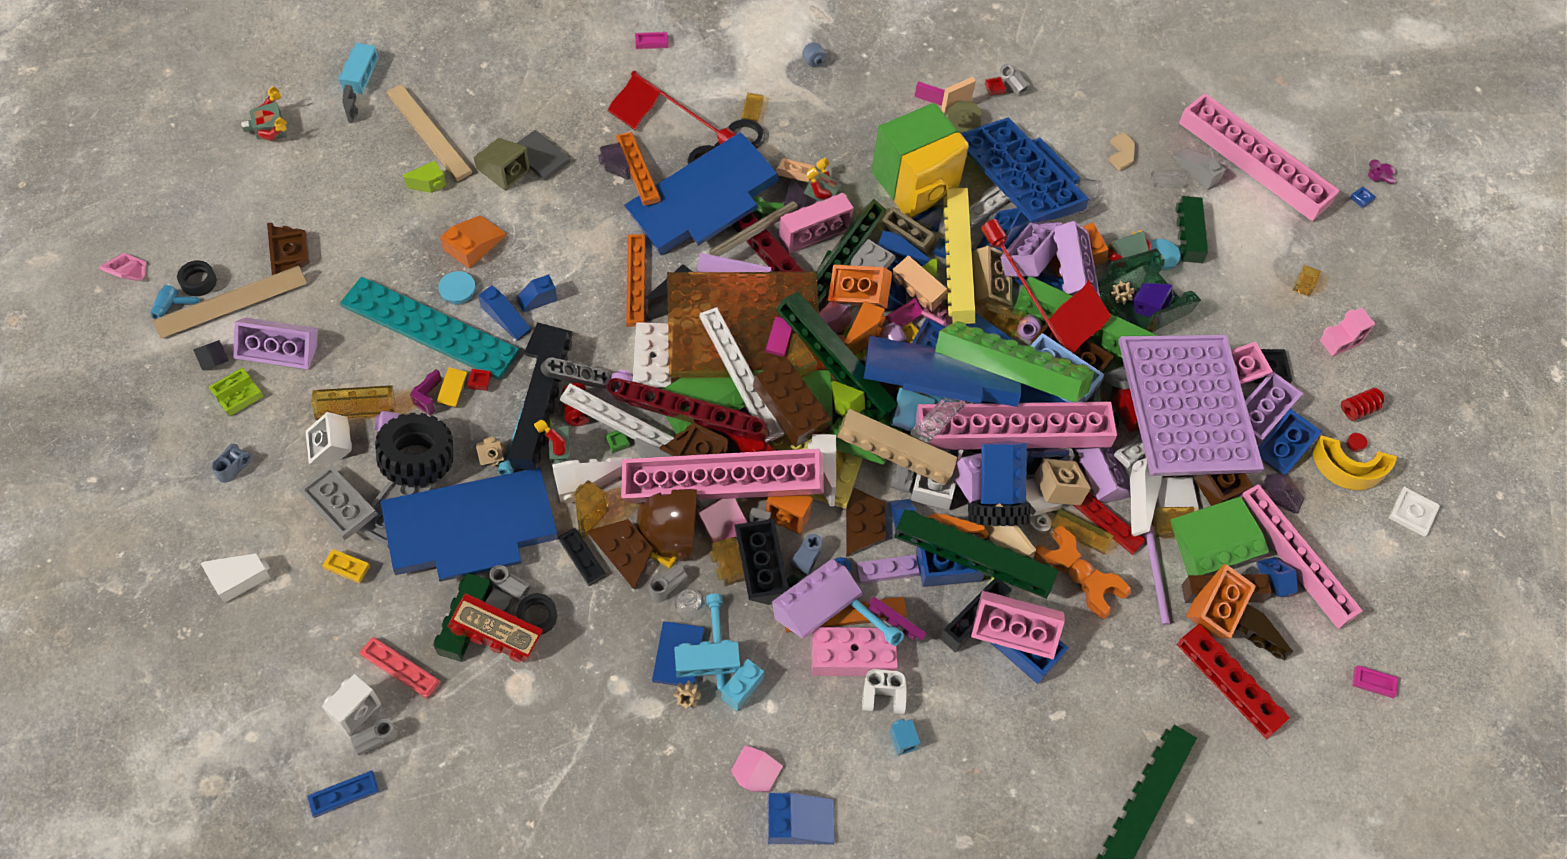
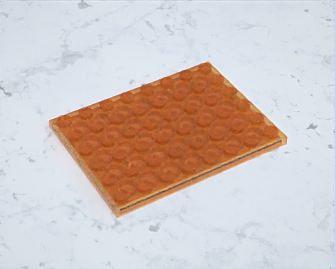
(748, 308)

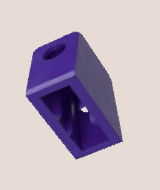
(1152, 298)

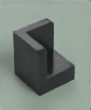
(211, 355)

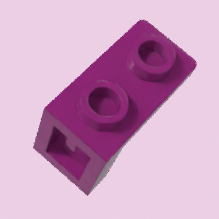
(419, 393)

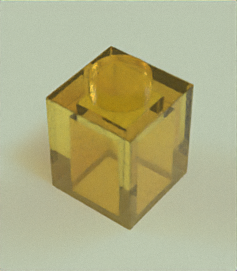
(1306, 280)

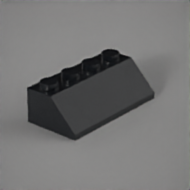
(761, 560)

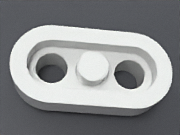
(1038, 528)

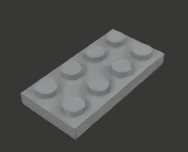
(870, 255)
(338, 502)
(375, 528)

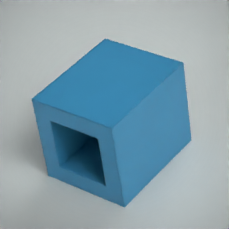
(904, 736)

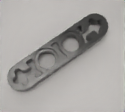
(576, 369)

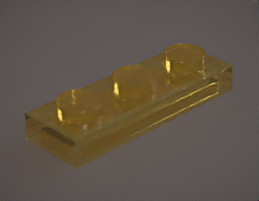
(1083, 531)

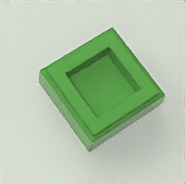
(617, 441)

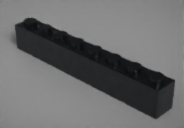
(538, 403)

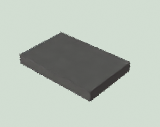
(543, 156)

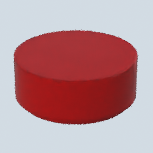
(1356, 442)

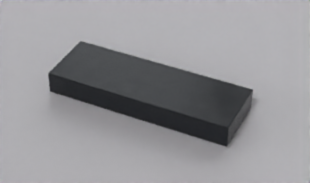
(581, 556)

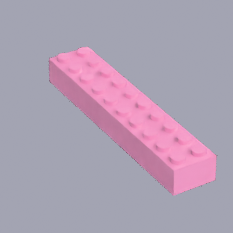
(1259, 157)
(1031, 423)
(725, 475)

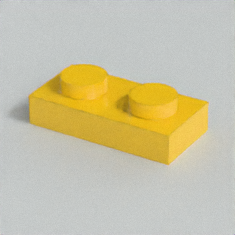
(346, 566)

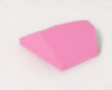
(126, 267)
(938, 315)
(756, 770)

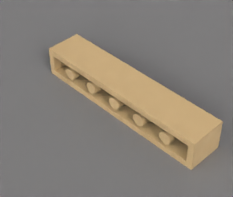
(897, 447)

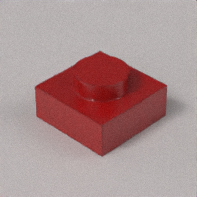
(995, 86)
(479, 379)

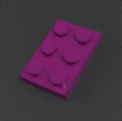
(895, 619)

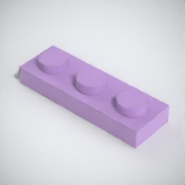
(887, 569)

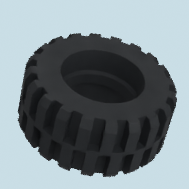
(414, 468)

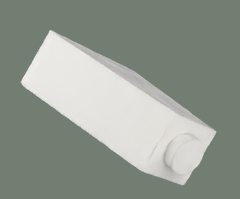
(236, 574)

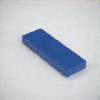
(343, 794)

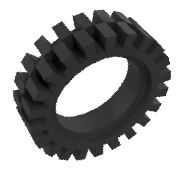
(1006, 515)

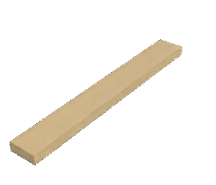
(429, 133)
(229, 302)

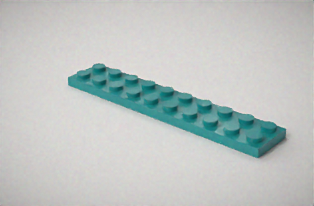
(430, 327)

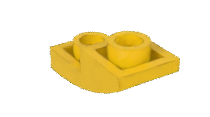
(452, 387)

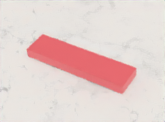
(399, 667)

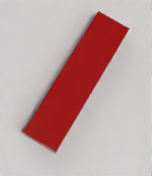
(1111, 523)

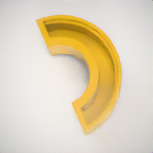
(1347, 472)

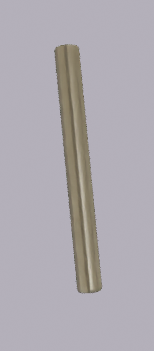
(752, 230)

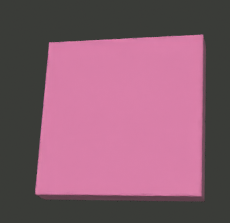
(720, 519)

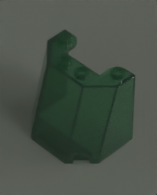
(1138, 270)

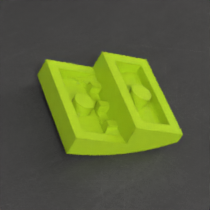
(236, 391)

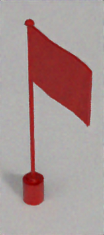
(640, 97)
(1076, 318)

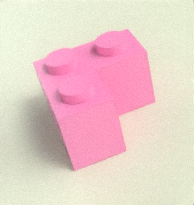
(1347, 333)

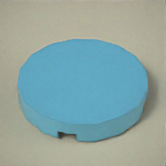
(1169, 251)
(457, 287)

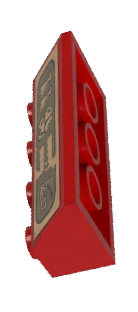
(494, 628)

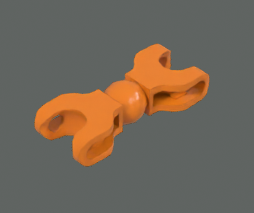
(1081, 572)

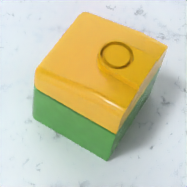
(919, 158)

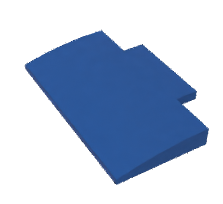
(1026, 171)
(705, 195)
(932, 373)
(468, 525)

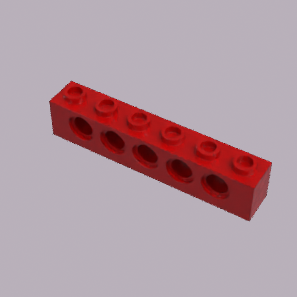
(1233, 691)

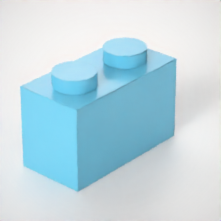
(742, 685)

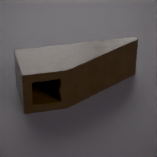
(1259, 630)

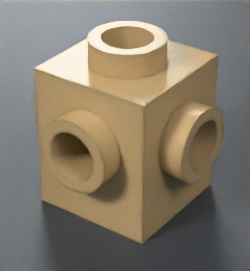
(488, 457)

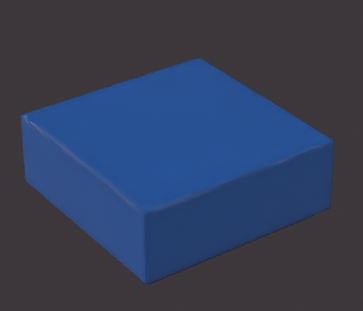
(1362, 197)

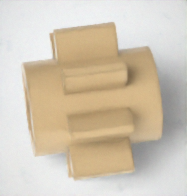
(1122, 288)
(687, 694)

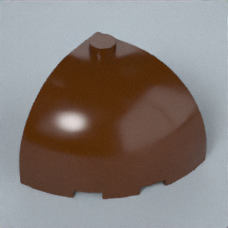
(670, 523)

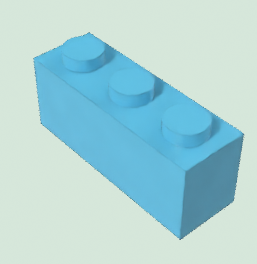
(359, 67)
(707, 659)

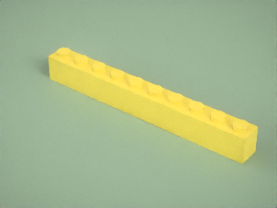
(960, 256)

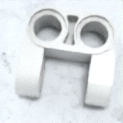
(884, 688)

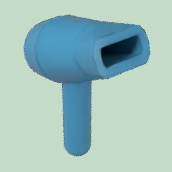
(167, 297)

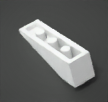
(1144, 496)

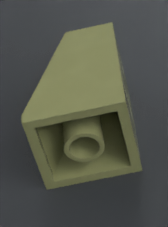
(503, 162)

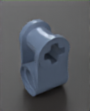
(231, 461)
(807, 555)

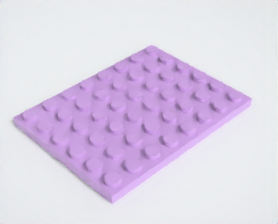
(1189, 405)

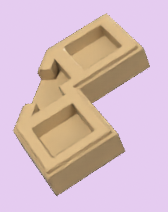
(1125, 156)

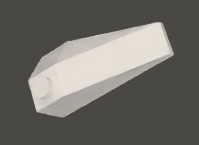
(572, 474)

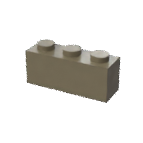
(910, 230)

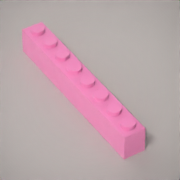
(1299, 555)

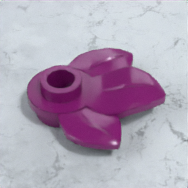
(1381, 172)

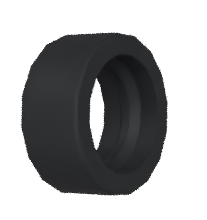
(194, 267)
(543, 599)

